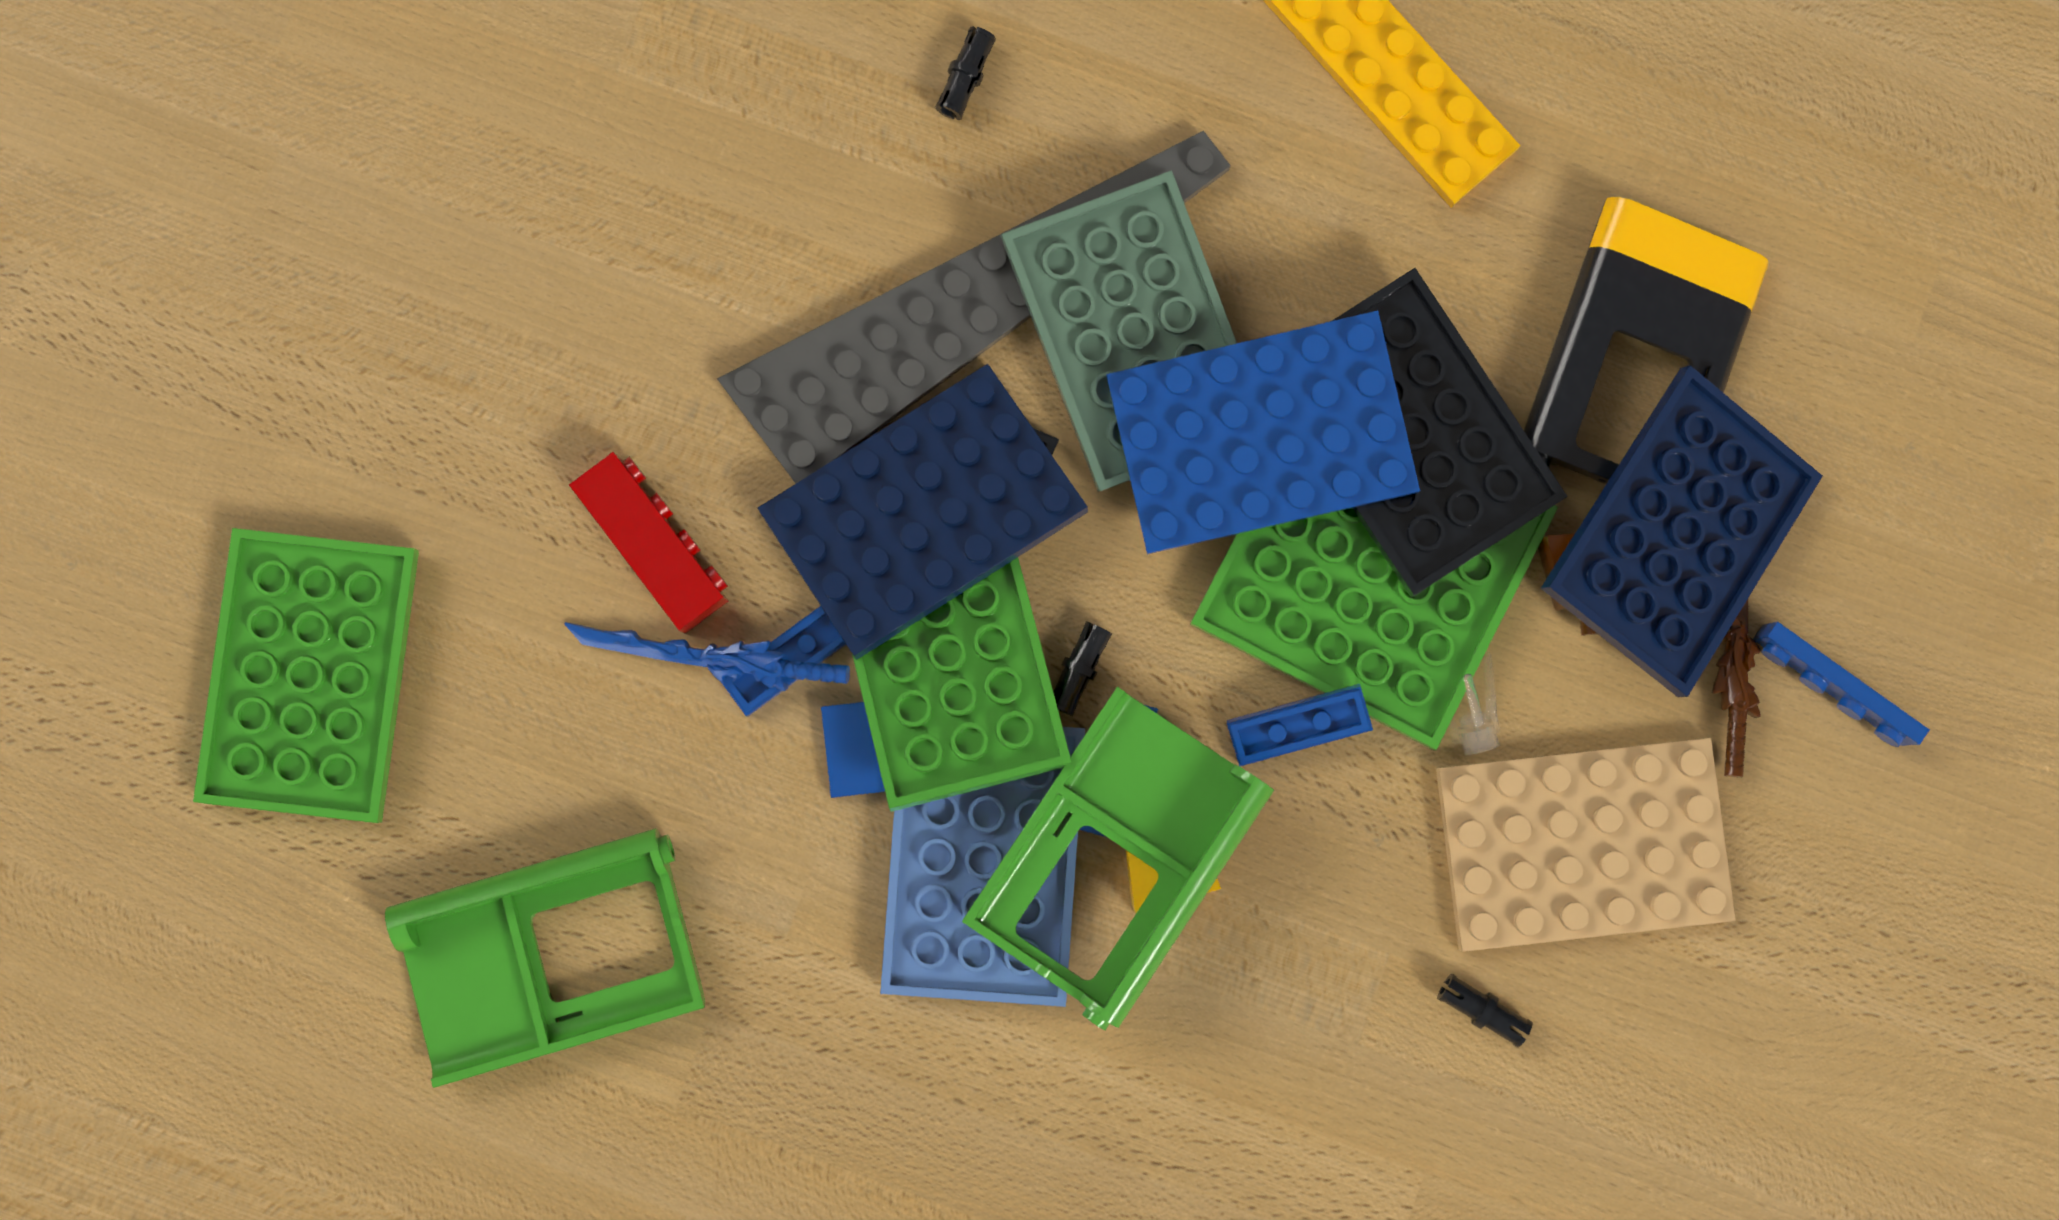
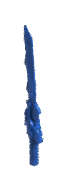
(721, 661)

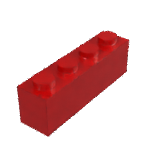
(649, 542)

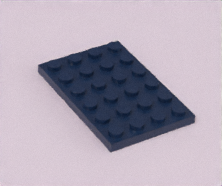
(922, 511)
(1682, 532)

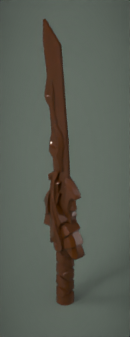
(1735, 691)

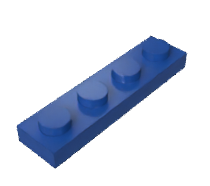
(1825, 675)

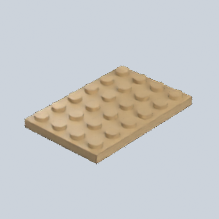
(1585, 844)

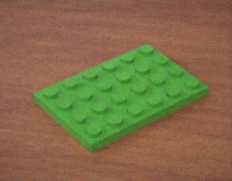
(306, 675)
(963, 697)

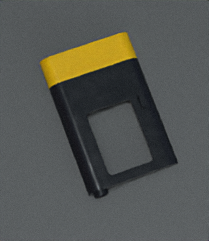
(1652, 284)

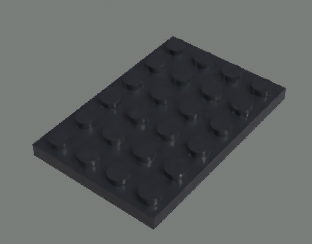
(1467, 448)

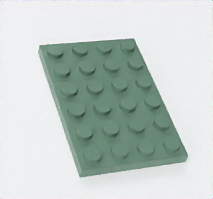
(1112, 293)

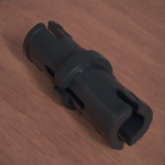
(965, 73)
(1080, 667)
(1484, 1010)

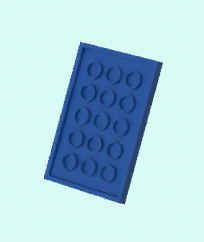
(1263, 432)

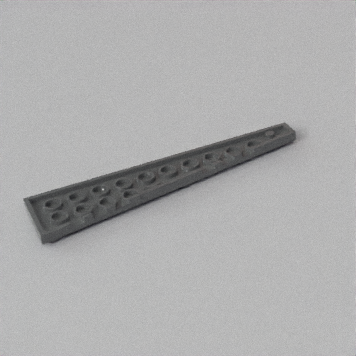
(887, 354)

